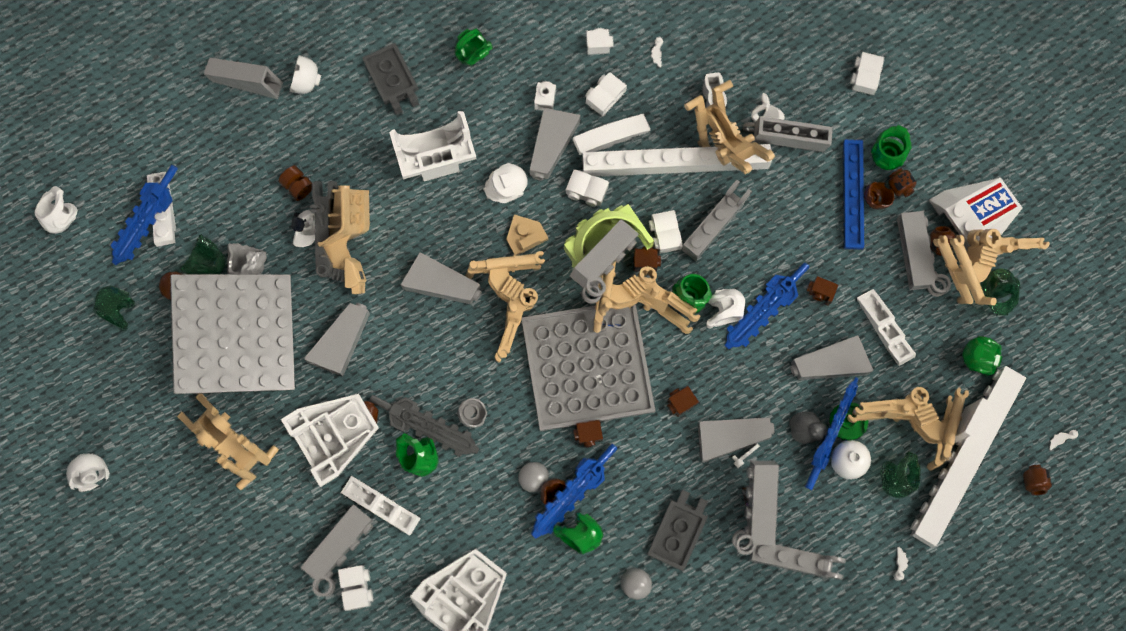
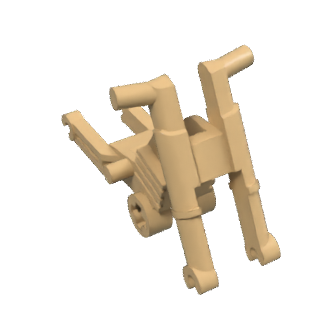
(730, 143)
(979, 260)
(509, 290)
(646, 292)
(922, 418)
(215, 431)

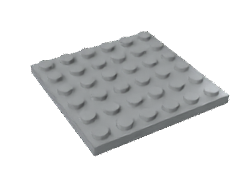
(231, 333)
(568, 357)

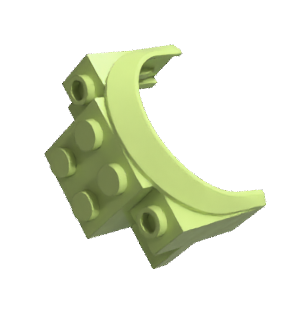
(592, 231)

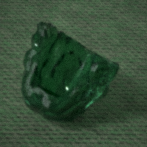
(204, 259)

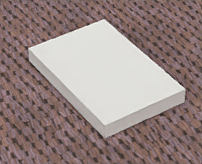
(970, 419)

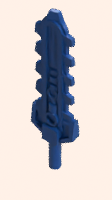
(154, 199)
(780, 291)
(823, 453)
(588, 476)

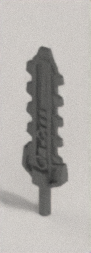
(406, 415)

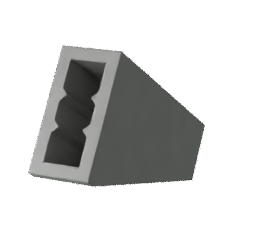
(244, 76)
(552, 139)
(440, 281)
(340, 340)
(837, 360)
(729, 436)

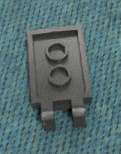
(391, 77)
(678, 532)

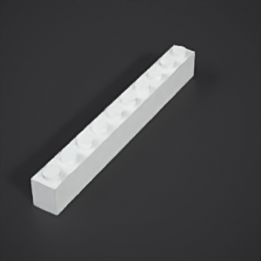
(661, 161)
(966, 459)

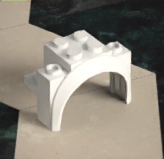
(435, 151)

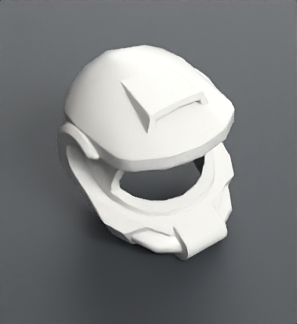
(506, 183)
(55, 217)
(730, 306)

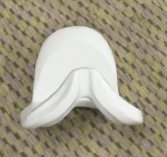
(770, 111)

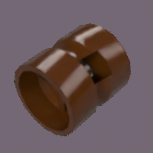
(295, 181)

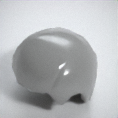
(468, 408)
(533, 476)
(636, 583)

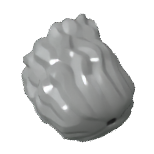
(245, 260)

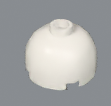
(304, 76)
(850, 459)
(82, 471)

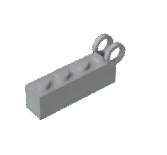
(790, 134)
(715, 222)
(918, 254)
(601, 259)
(761, 507)
(335, 547)
(796, 560)

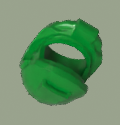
(471, 47)
(890, 153)
(693, 290)
(982, 355)
(424, 458)
(584, 536)

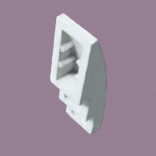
(611, 134)
(886, 327)
(380, 505)

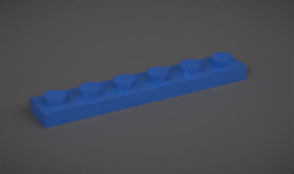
(853, 194)

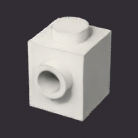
(598, 41)
(545, 96)

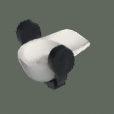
(304, 228)

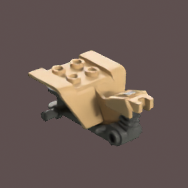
(338, 219)

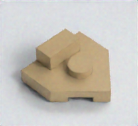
(525, 234)

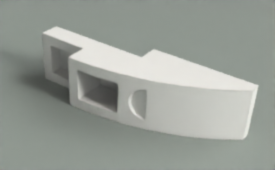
(165, 225)

